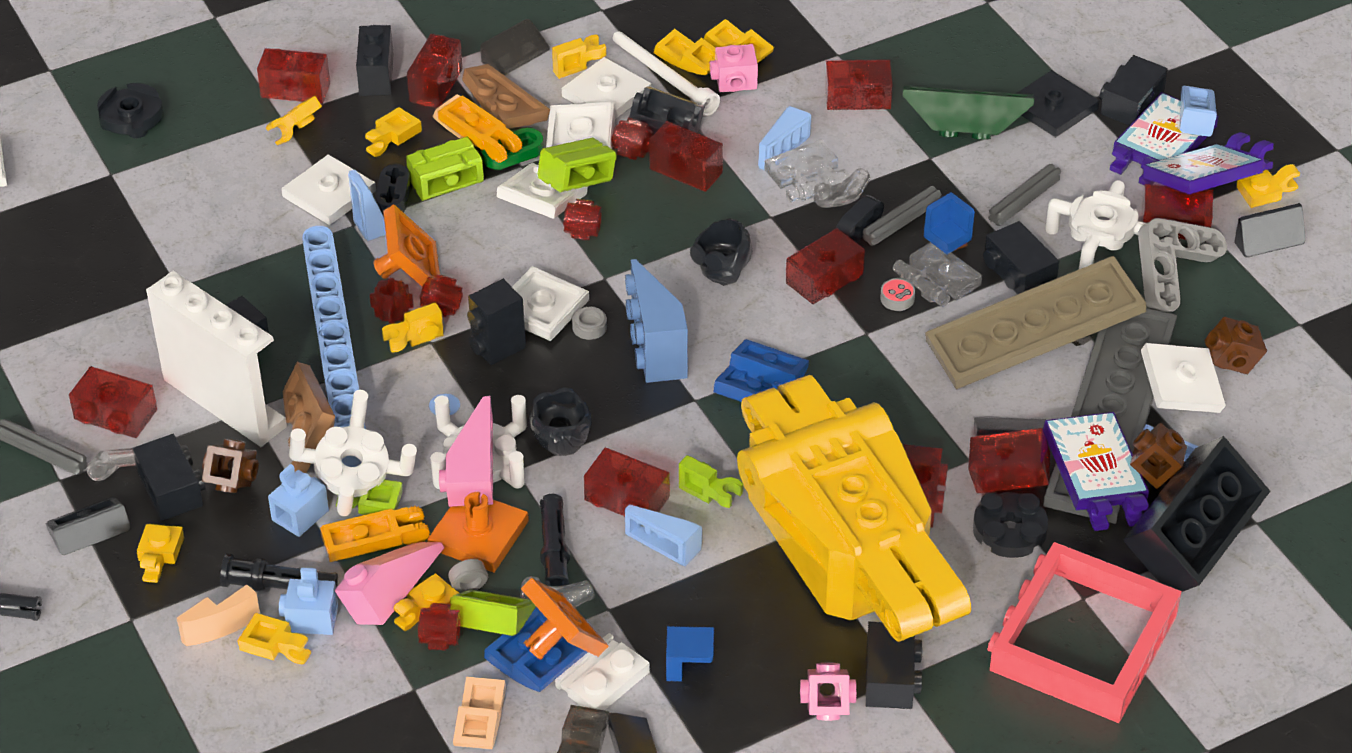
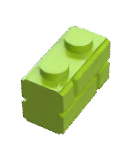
(576, 164)
(445, 168)

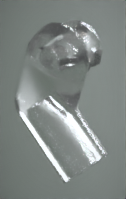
(109, 461)

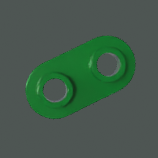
(532, 145)

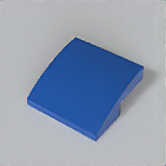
(756, 369)
(518, 663)

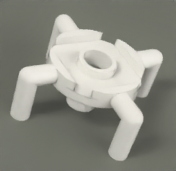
(1088, 228)
(351, 441)
(507, 462)

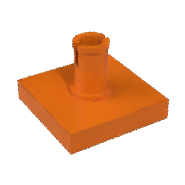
(407, 248)
(480, 530)
(561, 621)

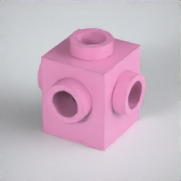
(735, 68)
(833, 705)

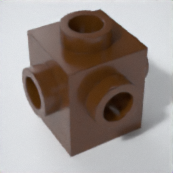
(1235, 345)
(1158, 454)
(219, 470)

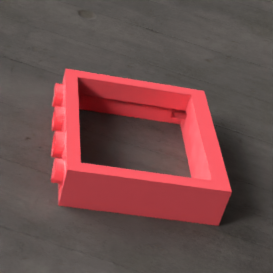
(1067, 683)

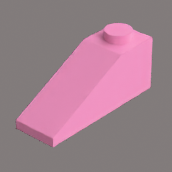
(470, 458)
(381, 582)

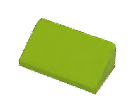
(492, 611)

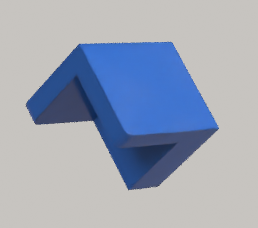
(949, 223)
(687, 645)

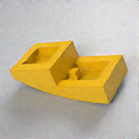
(727, 34)
(685, 53)

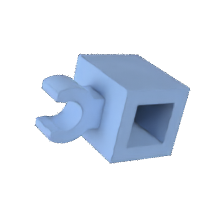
(298, 501)
(310, 604)

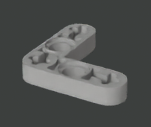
(1161, 290)

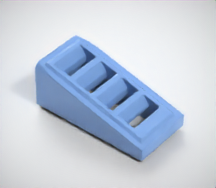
(1197, 111)
(785, 135)
(365, 209)
(666, 534)

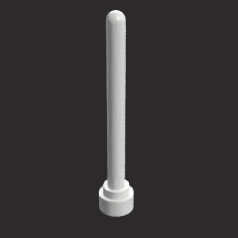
(701, 95)

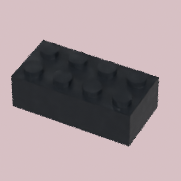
(1197, 515)

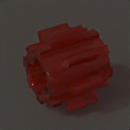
(631, 138)
(582, 219)
(442, 291)
(391, 300)
(439, 626)

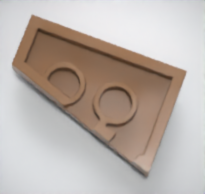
(503, 97)
(306, 408)

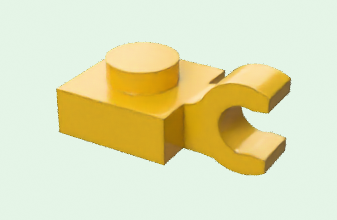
(574, 55)
(299, 116)
(395, 127)
(1265, 188)
(418, 327)
(158, 546)
(421, 596)
(269, 636)

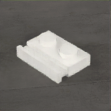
(603, 679)

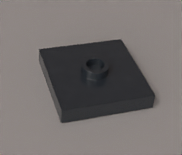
(1058, 103)

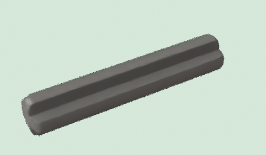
(1024, 194)
(900, 216)
(42, 447)

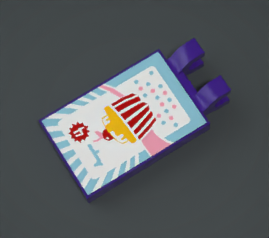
(1154, 137)
(1210, 165)
(1097, 466)

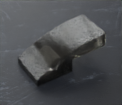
(583, 730)

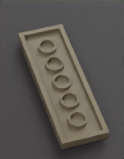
(1035, 322)

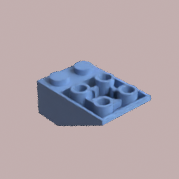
(657, 327)

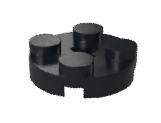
(116, 111)
(1008, 506)

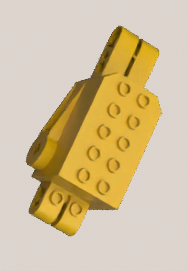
(847, 508)

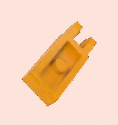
(480, 127)
(374, 532)

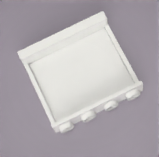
(212, 356)

